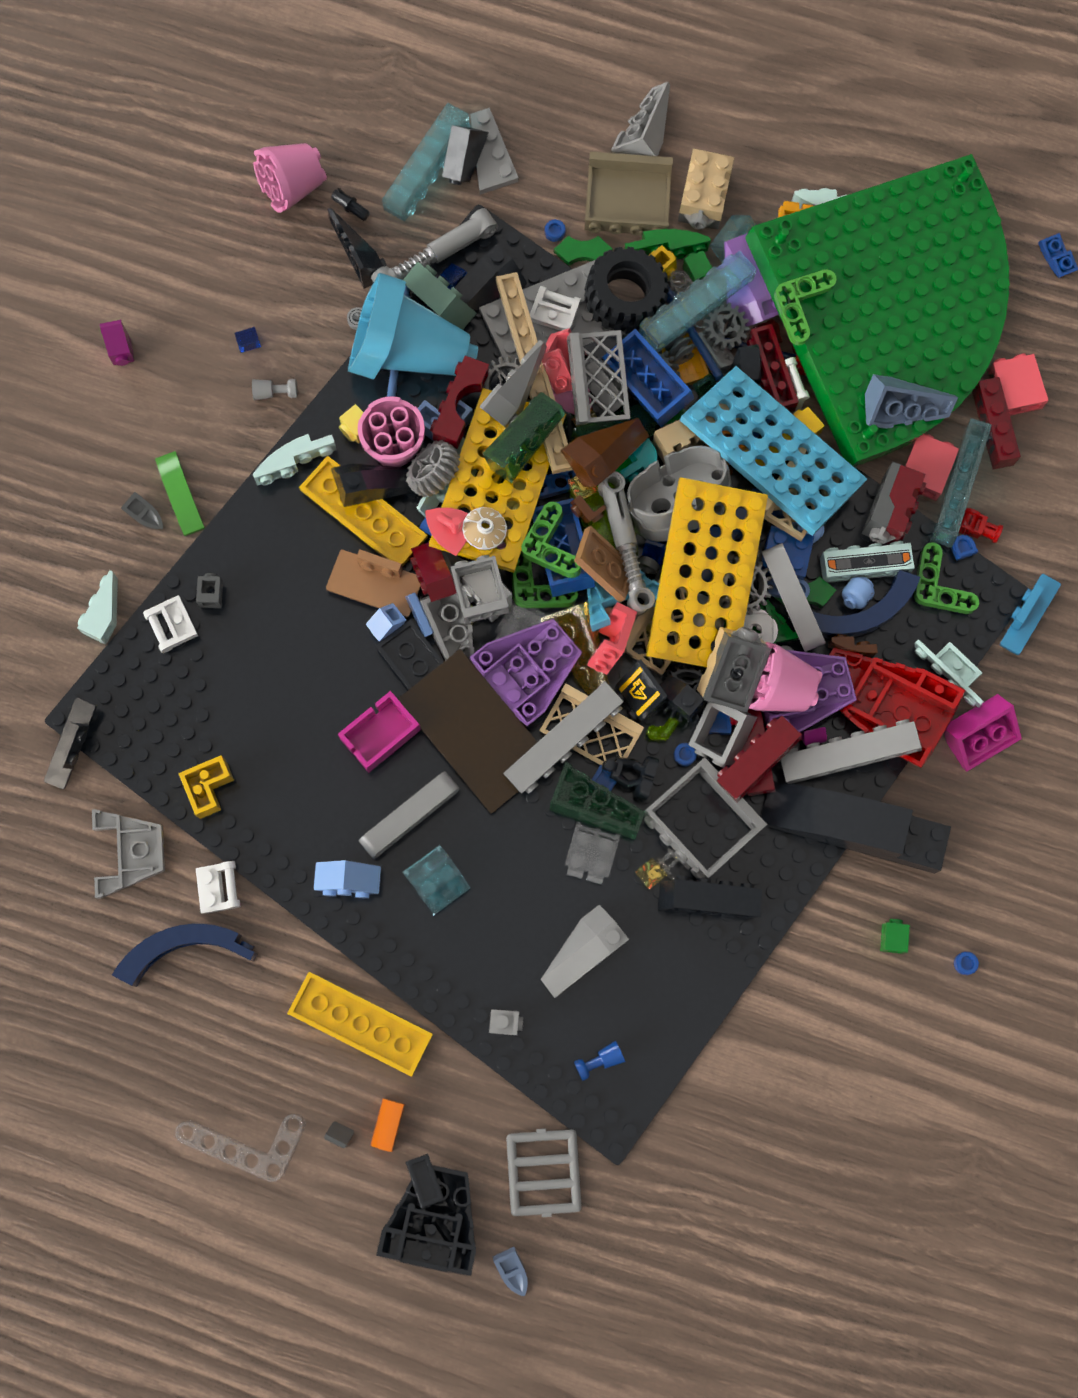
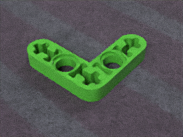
(795, 296)
(542, 546)
(529, 589)
(935, 591)

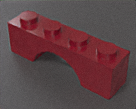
(469, 378)

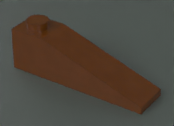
(603, 451)

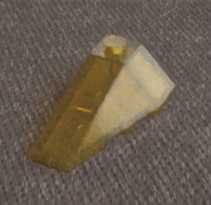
(576, 624)

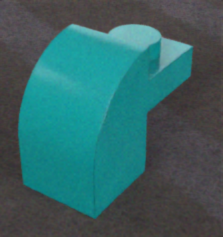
(641, 459)

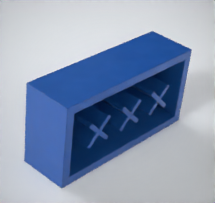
(651, 379)
(567, 538)

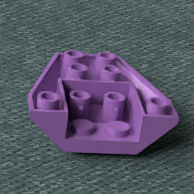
(753, 297)
(528, 667)
(834, 691)

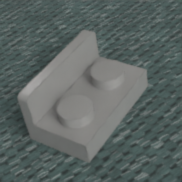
(722, 357)

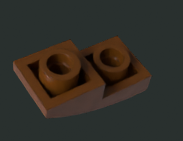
(847, 643)

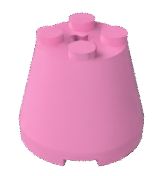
(288, 173)
(390, 421)
(786, 683)

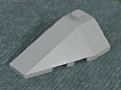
(509, 400)

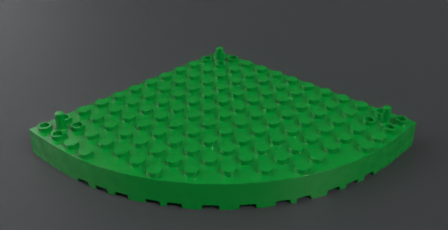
(912, 295)

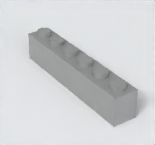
(563, 737)
(851, 752)

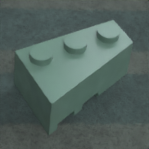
(438, 296)

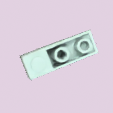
(101, 615)

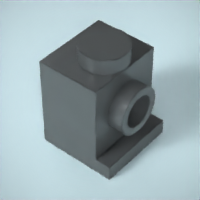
(204, 584)

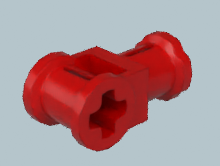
(979, 526)

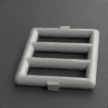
(572, 1182)

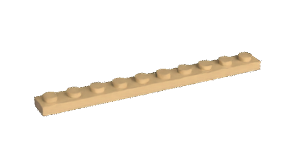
(524, 339)

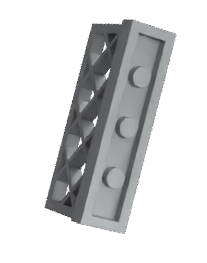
(579, 379)

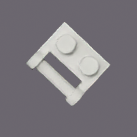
(551, 314)
(801, 393)
(177, 621)
(211, 887)

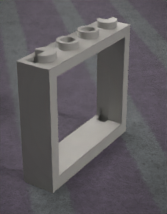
(741, 808)

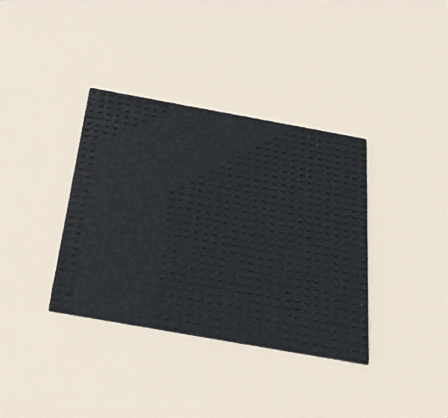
(298, 665)

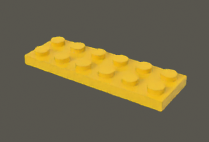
(371, 521)
(360, 1024)

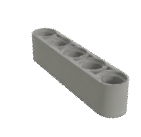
(793, 597)
(409, 815)

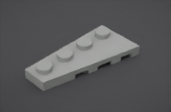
(494, 164)

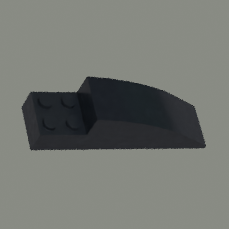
(857, 825)

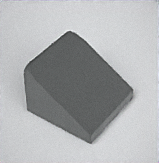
(339, 1135)

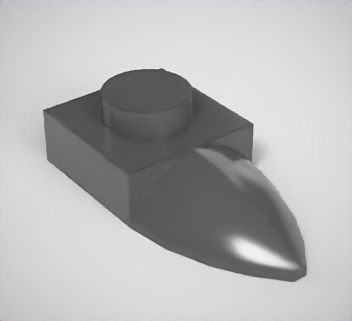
(142, 512)

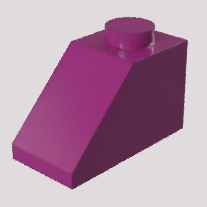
(117, 342)

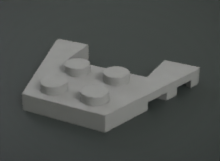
(138, 847)

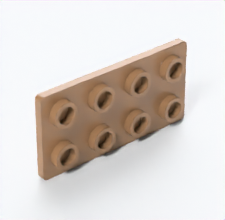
(372, 580)

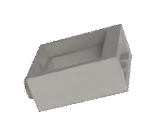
(604, 377)
(484, 610)
(737, 740)

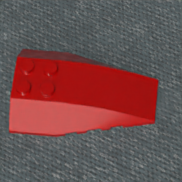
(897, 693)

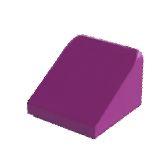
(814, 736)

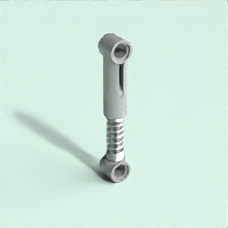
(478, 226)
(625, 540)

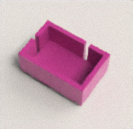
(379, 735)

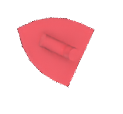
(447, 527)

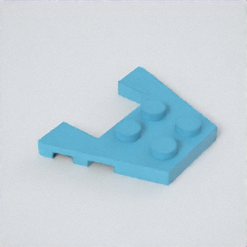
(600, 599)

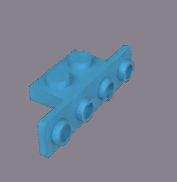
(1029, 615)

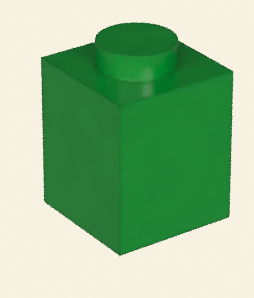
(696, 265)
(895, 937)

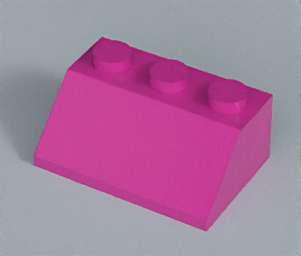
(983, 732)

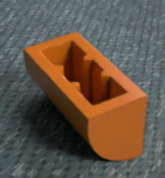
(387, 1125)

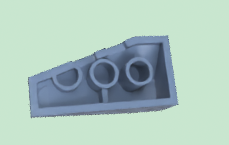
(898, 402)

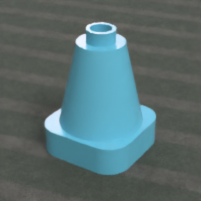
(404, 335)

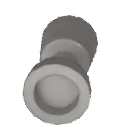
(265, 389)

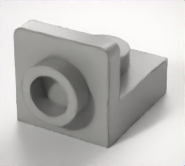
(505, 1022)

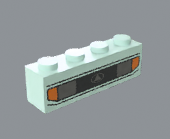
(868, 562)

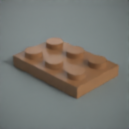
(602, 563)

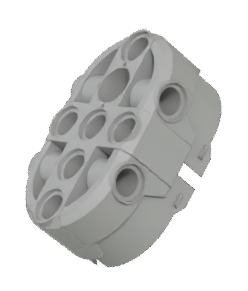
(657, 488)

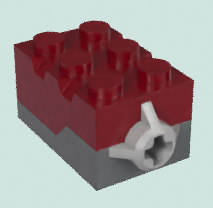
(894, 504)

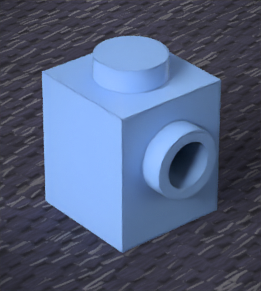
(385, 621)

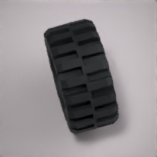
(627, 265)

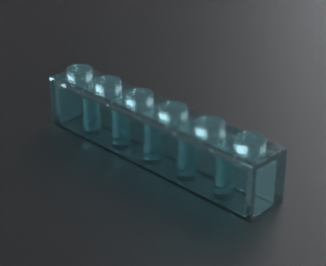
(423, 164)
(697, 301)
(961, 483)

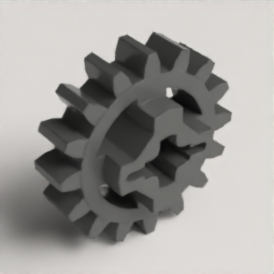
(735, 328)

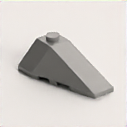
(647, 127)
(448, 625)
(586, 947)

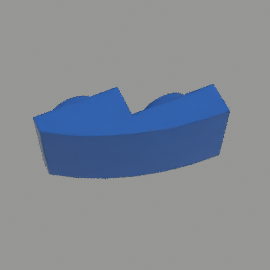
(1057, 256)

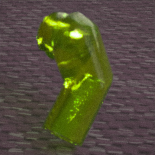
(662, 732)

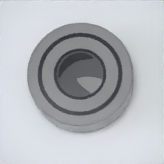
(353, 317)

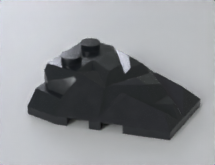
(433, 1236)

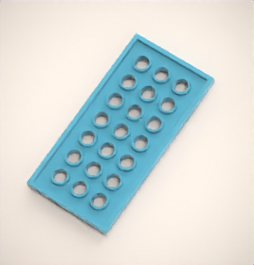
(761, 476)

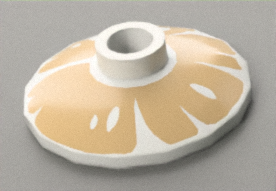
(480, 537)

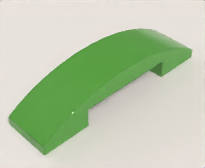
(179, 493)

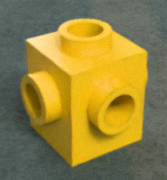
(666, 258)

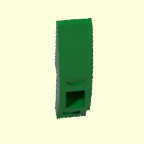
(674, 240)

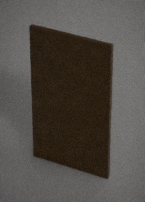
(470, 727)

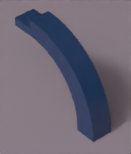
(874, 617)
(153, 948)

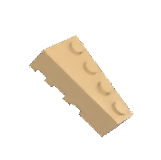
(678, 437)

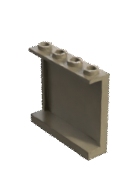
(627, 193)

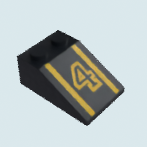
(641, 693)

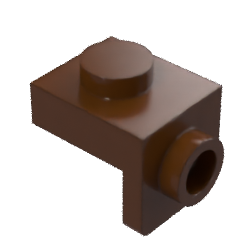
(582, 509)

